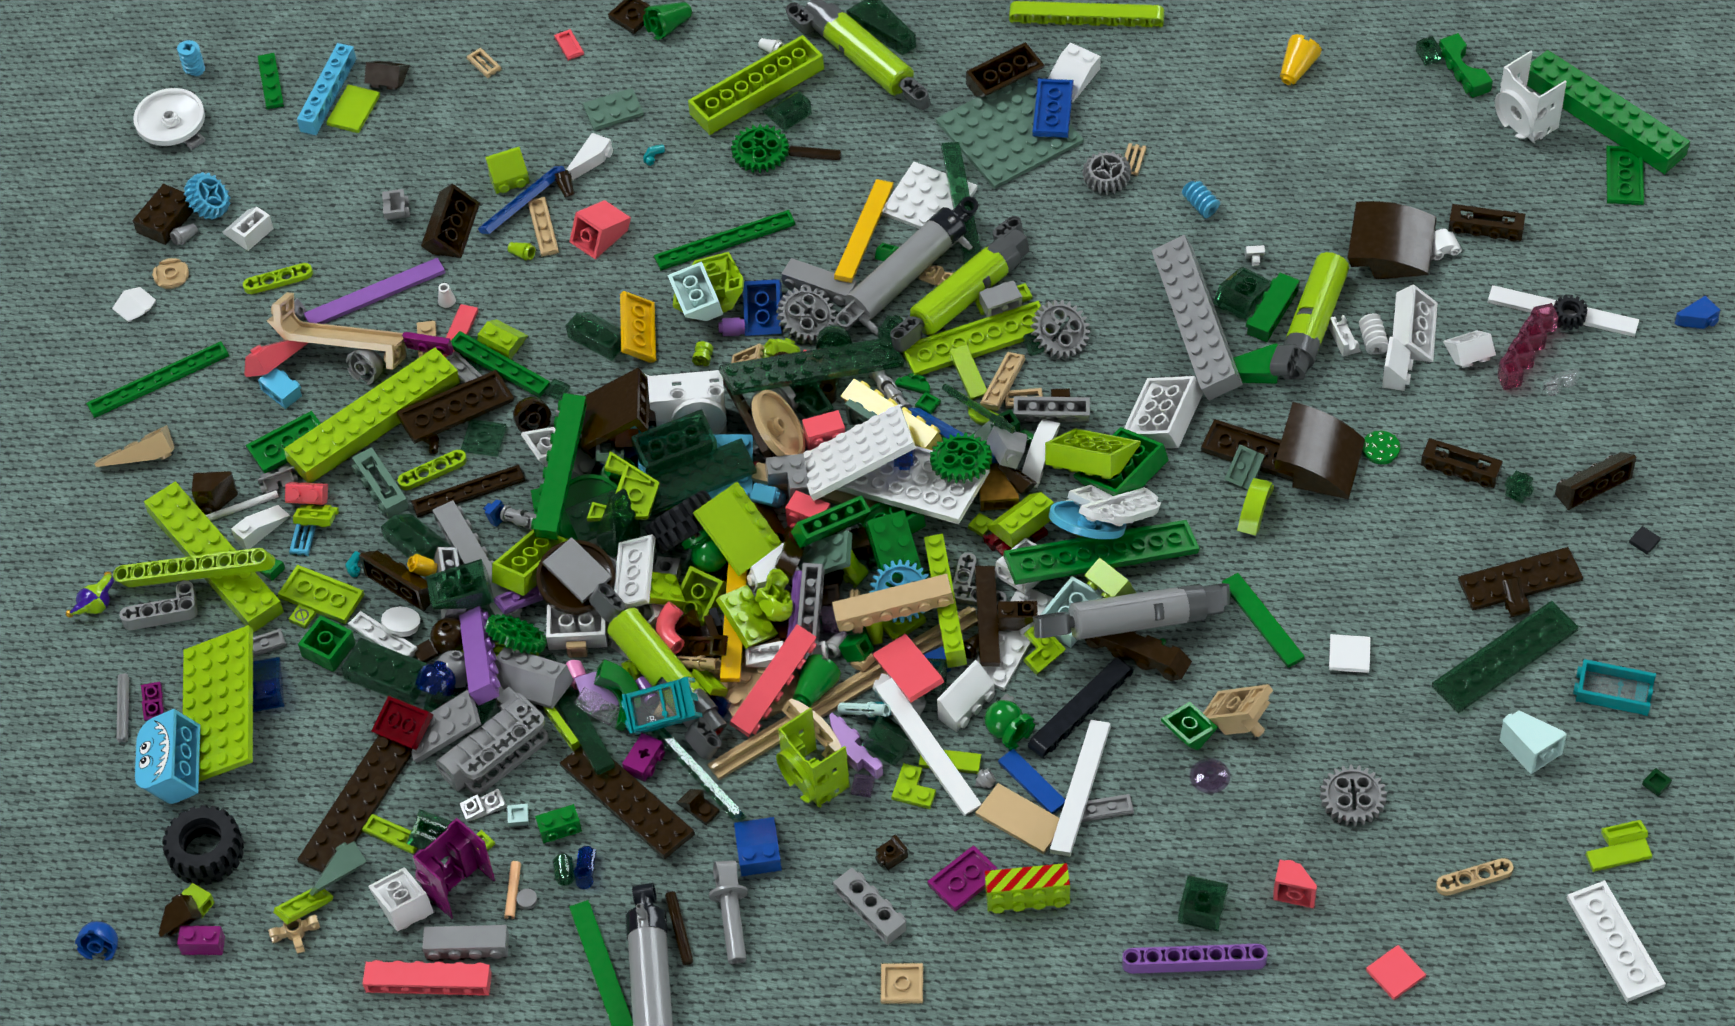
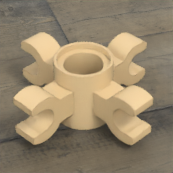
(277, 934)

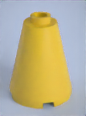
(1298, 58)

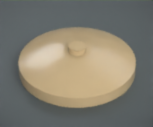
(777, 424)

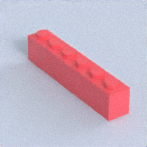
(773, 680)
(427, 978)

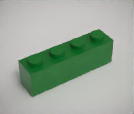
(1273, 307)
(830, 521)

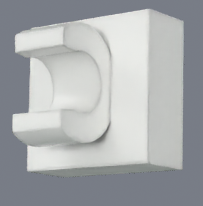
(1255, 254)

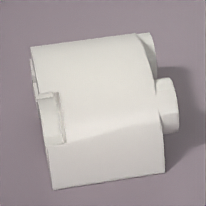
(1444, 243)

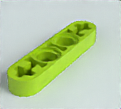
(277, 277)
(430, 467)

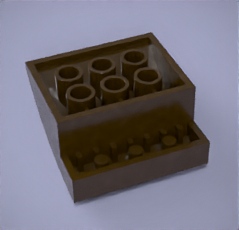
(1391, 239)
(1319, 451)

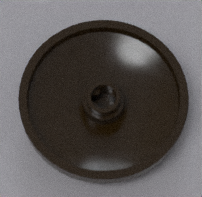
(557, 594)

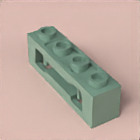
(364, 466)

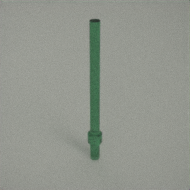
(999, 421)

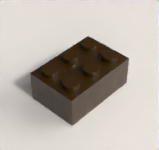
(162, 214)

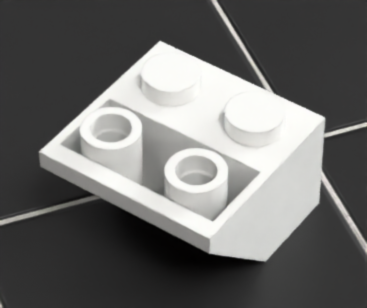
(249, 228)

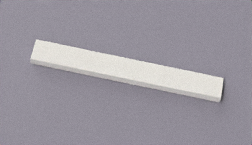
(1594, 318)
(928, 747)
(1080, 788)

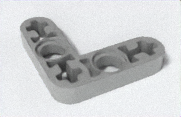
(965, 586)

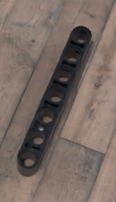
(1079, 707)

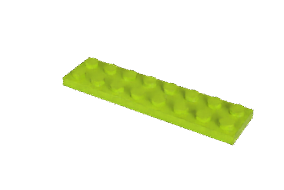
(980, 336)

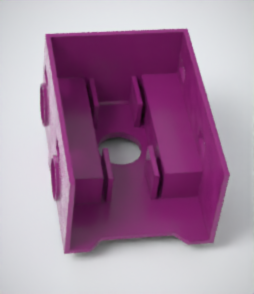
(463, 859)

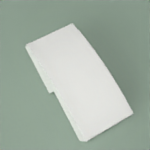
(481, 806)

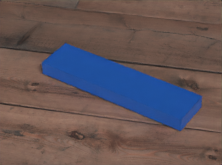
(1032, 781)

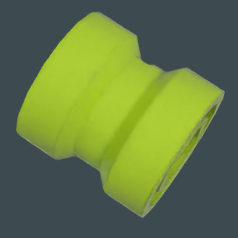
(702, 353)

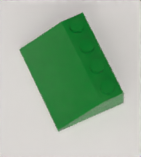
(1138, 471)

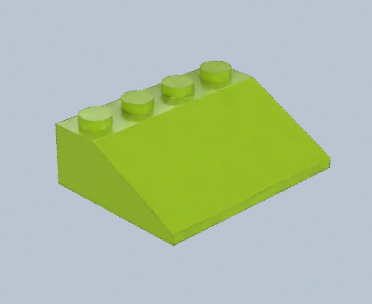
(1090, 452)
(737, 528)

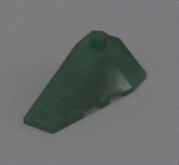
(617, 523)

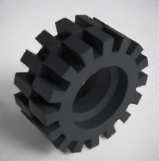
(1574, 305)

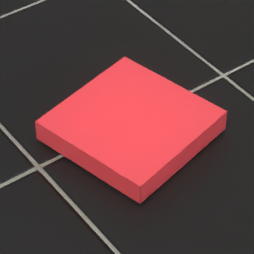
(1395, 972)

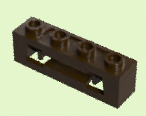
(1486, 222)
(1461, 463)

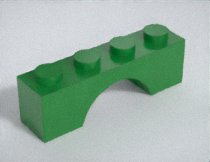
(1474, 80)

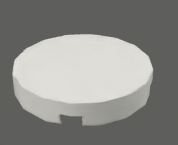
(400, 621)

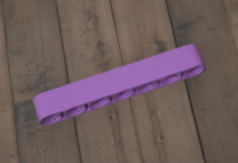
(1203, 953)

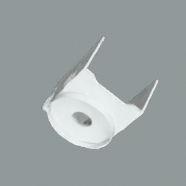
(1518, 101)
(692, 395)

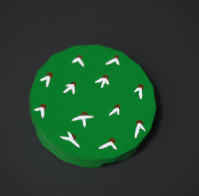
(1381, 447)

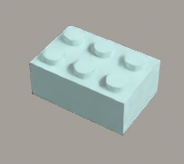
(1071, 592)

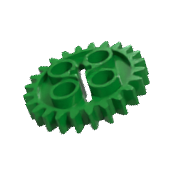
(760, 148)
(961, 458)
(515, 634)

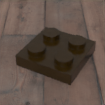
(629, 14)

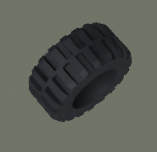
(677, 523)
(209, 865)

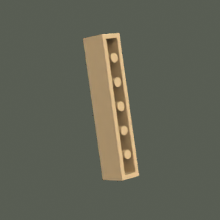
(893, 602)

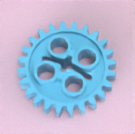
(908, 574)

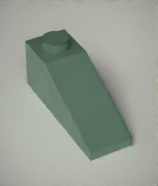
(342, 863)

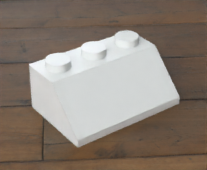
(965, 697)

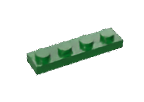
(270, 81)

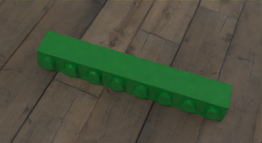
(560, 466)

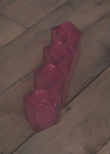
(1529, 339)

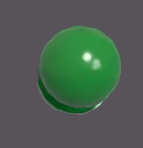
(705, 552)
(1008, 723)

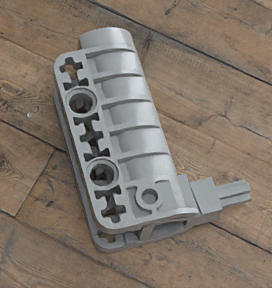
(494, 743)

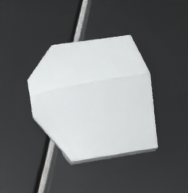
(133, 303)

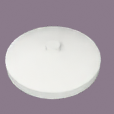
(169, 116)

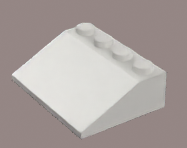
(1165, 409)

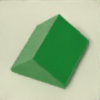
(1190, 725)

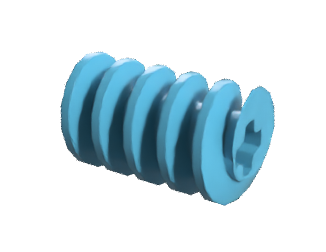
(191, 58)
(1201, 198)

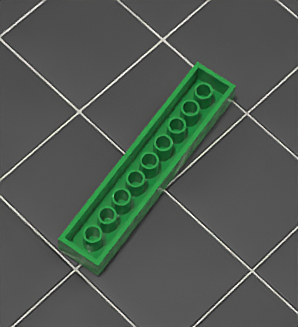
(1609, 113)

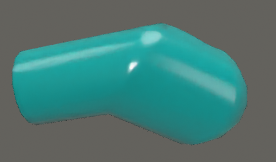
(648, 157)
(352, 565)

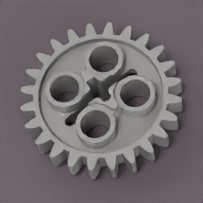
(805, 313)
(1074, 339)
(1372, 794)

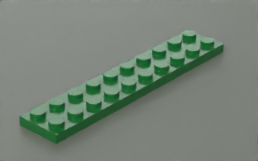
(1080, 554)

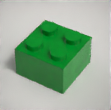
(326, 643)

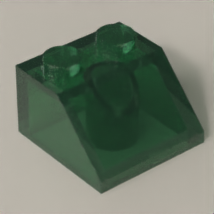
(789, 110)
(886, 740)

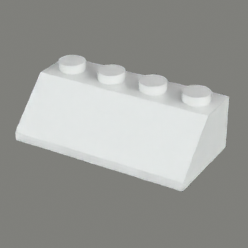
(1415, 322)

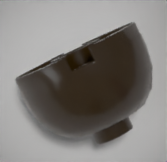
(532, 411)
(447, 635)

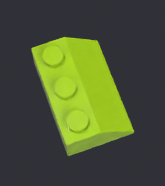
(1022, 519)

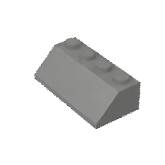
(533, 677)

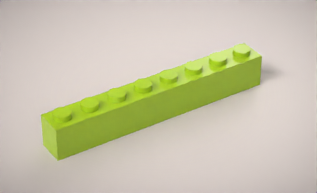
(947, 615)

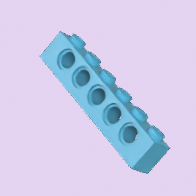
(326, 89)

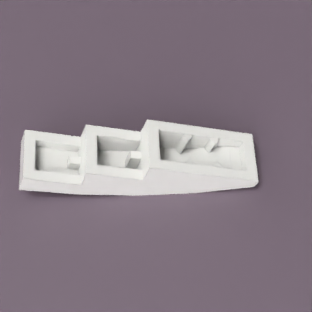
(763, 654)

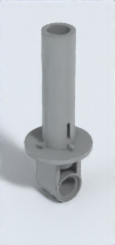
(729, 893)

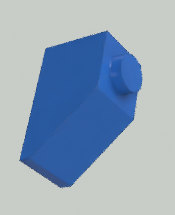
(1699, 314)

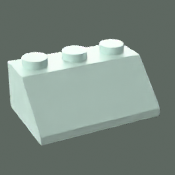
(695, 293)

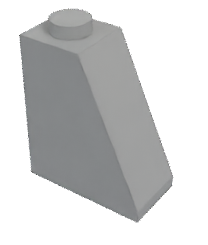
(1007, 446)

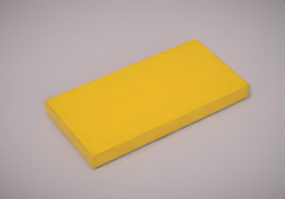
(638, 327)

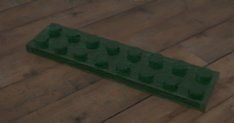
(1504, 656)

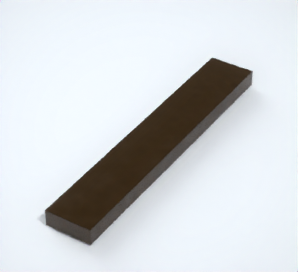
(469, 490)
(987, 616)

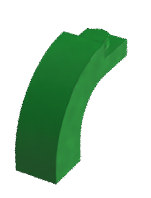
(618, 682)

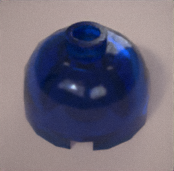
(436, 678)

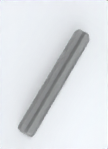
(122, 707)

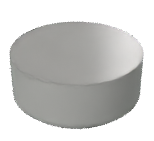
(526, 899)

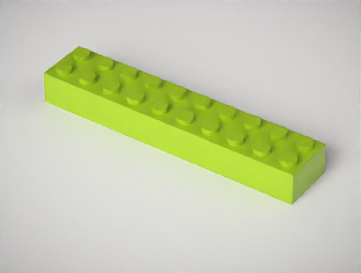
(369, 416)
(195, 536)

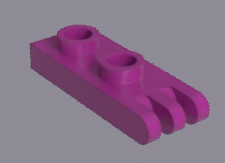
(427, 342)

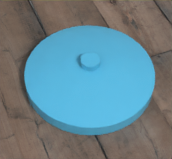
(1067, 516)

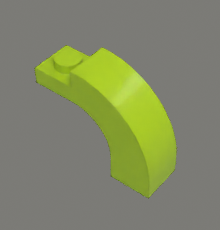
(1254, 506)

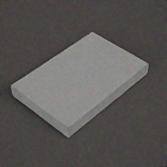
(576, 569)

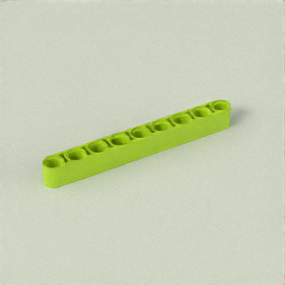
(1086, 13)
(182, 568)

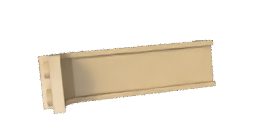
(293, 329)

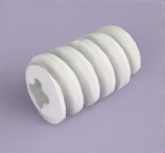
(1373, 334)

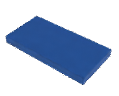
(1053, 108)

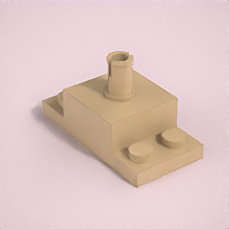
(1239, 709)

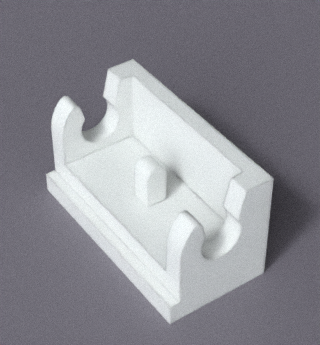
(1343, 336)

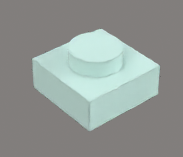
(518, 815)

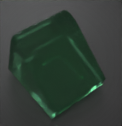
(1031, 346)

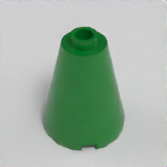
(666, 18)
(816, 679)

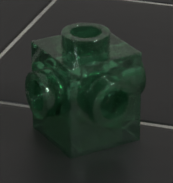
(1519, 486)

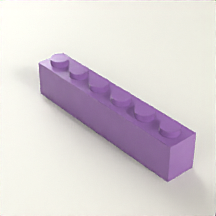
(479, 656)

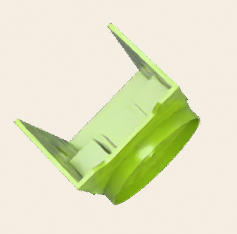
(811, 777)

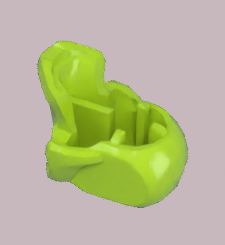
(774, 346)
(773, 598)

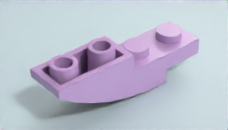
(856, 754)

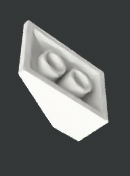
(1076, 65)
(401, 899)

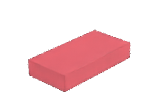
(569, 44)

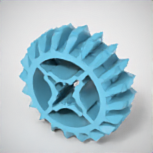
(207, 195)

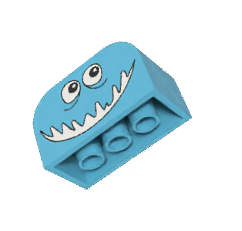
(168, 757)

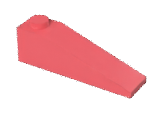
(268, 357)

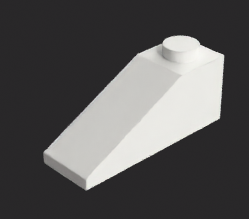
(590, 155)
(258, 525)

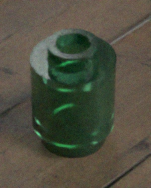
(563, 869)

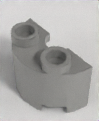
(395, 204)

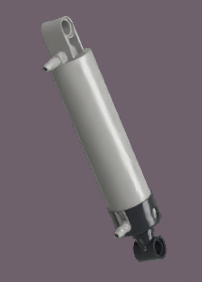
(906, 264)
(648, 959)

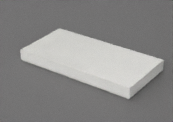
(635, 570)

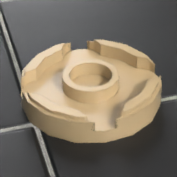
(170, 273)

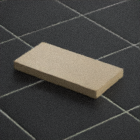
(1019, 818)

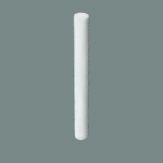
(243, 505)

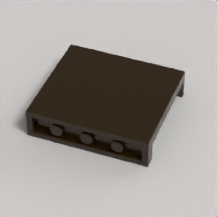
(615, 409)

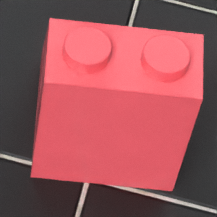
(598, 228)

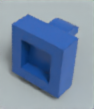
(493, 512)

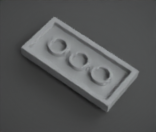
(447, 725)

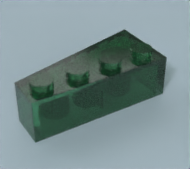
(883, 25)

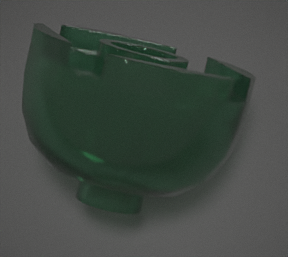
(832, 336)

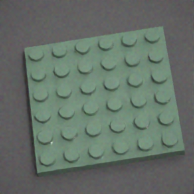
(999, 136)

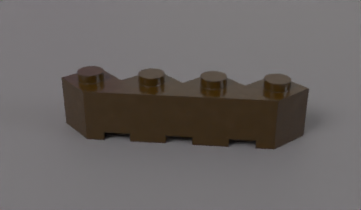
(1146, 652)

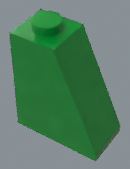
(1255, 365)

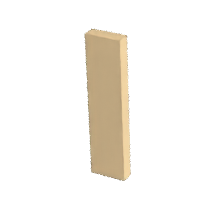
(543, 226)
(1002, 381)

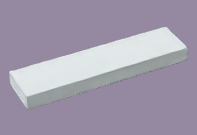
(374, 633)

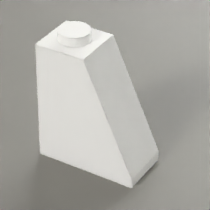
(760, 570)

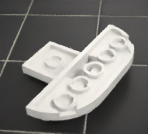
(1115, 509)

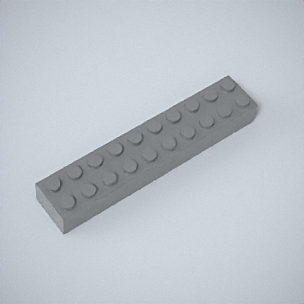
(1196, 318)

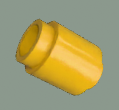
(422, 565)

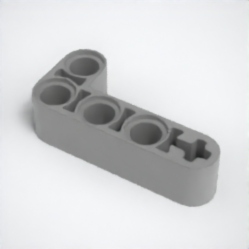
(158, 612)

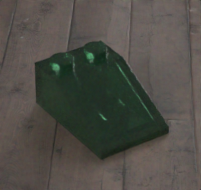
(1241, 292)
(460, 587)

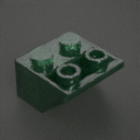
(426, 829)

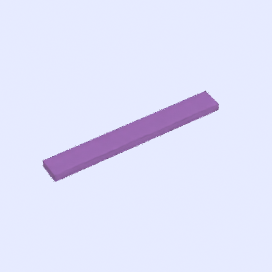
(375, 292)

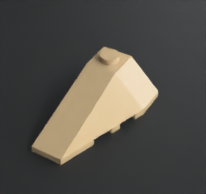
(151, 447)

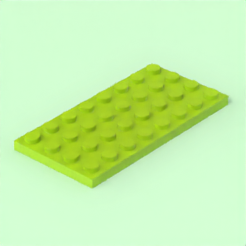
(221, 700)

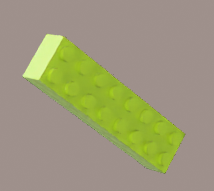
(756, 85)

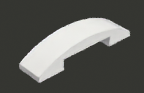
(1035, 457)

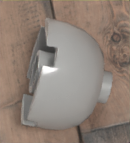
(364, 361)
(456, 661)

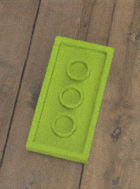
(321, 594)

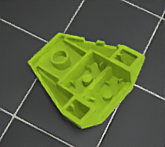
(725, 280)

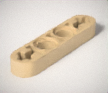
(1472, 874)

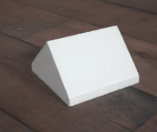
(539, 442)

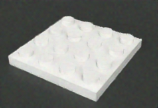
(920, 196)

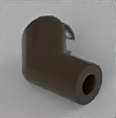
(433, 443)

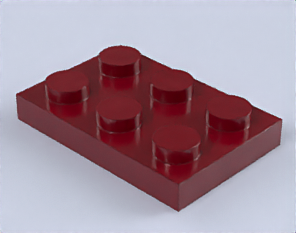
(402, 723)

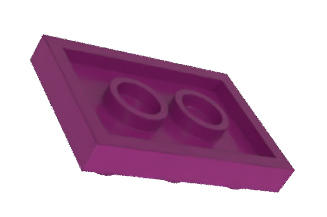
(962, 878)

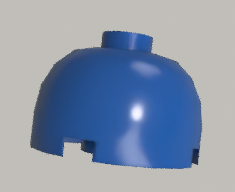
(94, 938)

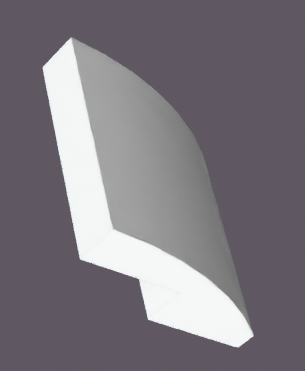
(1349, 653)

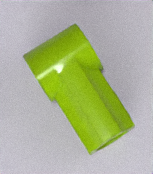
(855, 572)

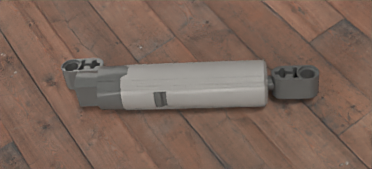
(1135, 612)

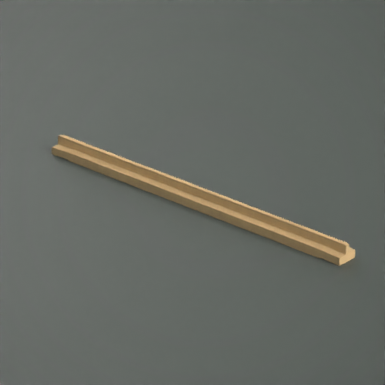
(829, 702)

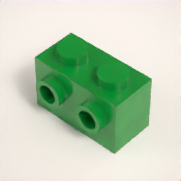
(558, 823)

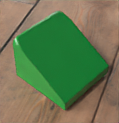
(884, 251)
(278, 568)

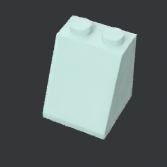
(1531, 740)

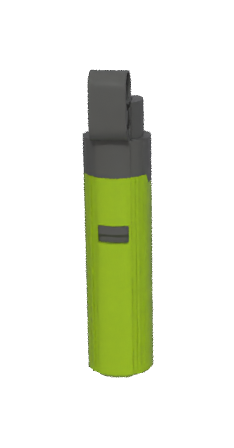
(1311, 317)

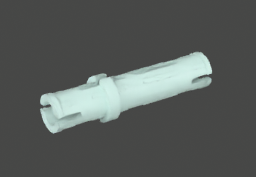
(869, 709)

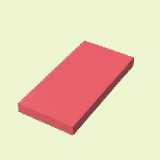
(908, 668)

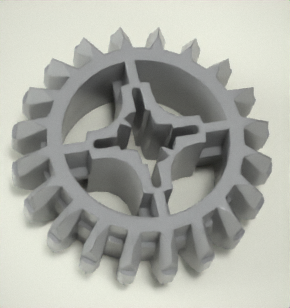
(1106, 172)

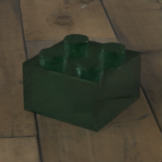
(1203, 903)

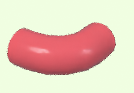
(666, 627)

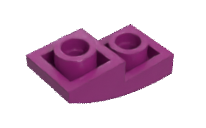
(152, 700)

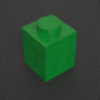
(856, 647)

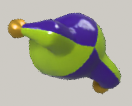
(93, 597)

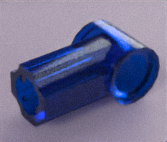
(585, 867)

